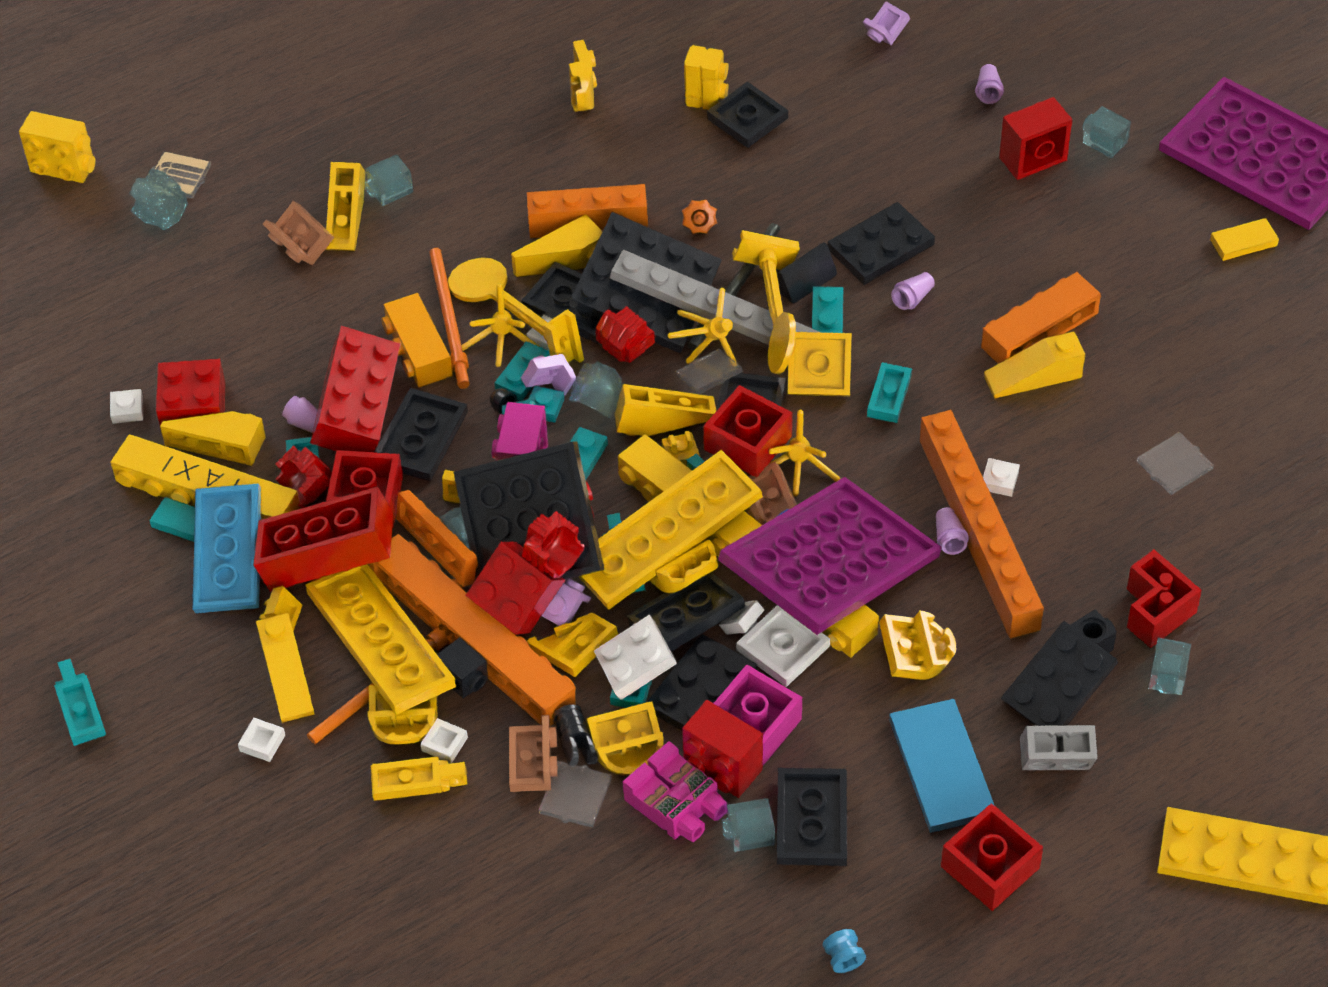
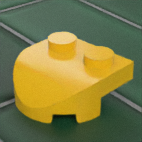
(582, 77)
(686, 568)
(916, 645)
(404, 727)
(626, 737)

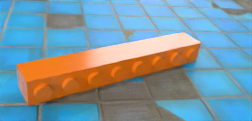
(988, 536)
(442, 601)

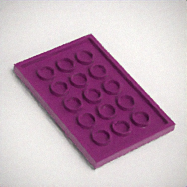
(1256, 151)
(829, 555)

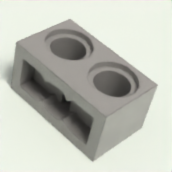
(1058, 747)

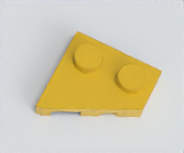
(575, 642)

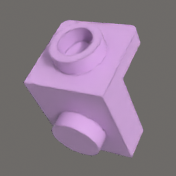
(886, 24)
(548, 370)
(566, 603)

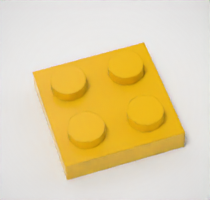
(820, 364)

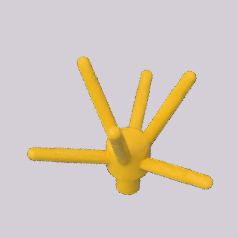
(501, 324)
(713, 329)
(800, 451)

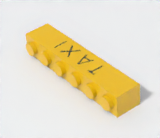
(177, 475)

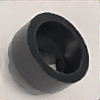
(500, 397)

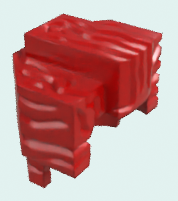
(624, 334)
(303, 473)
(552, 544)

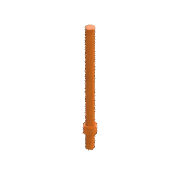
(458, 358)
(436, 639)

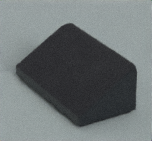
(807, 272)

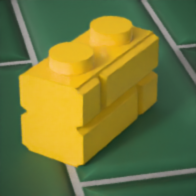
(705, 77)

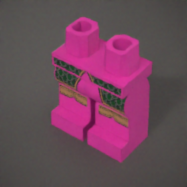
(674, 794)

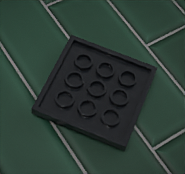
(599, 293)
(510, 493)

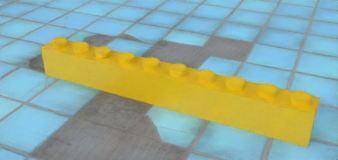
(655, 470)

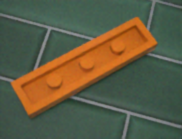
(436, 538)

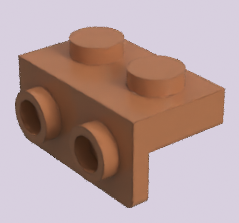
(299, 234)
(775, 494)
(531, 757)

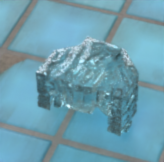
(158, 199)
(597, 387)

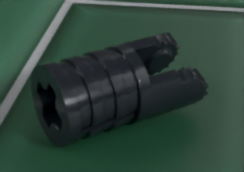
(574, 734)

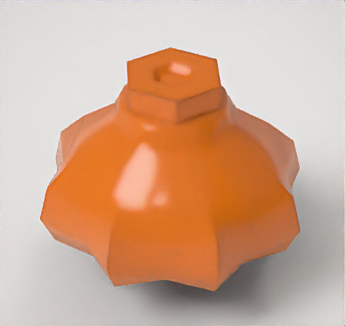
(699, 216)

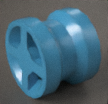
(844, 951)

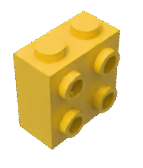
(57, 147)

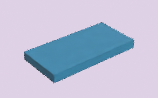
(226, 548)
(941, 764)

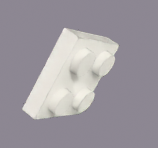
(782, 646)
(635, 657)

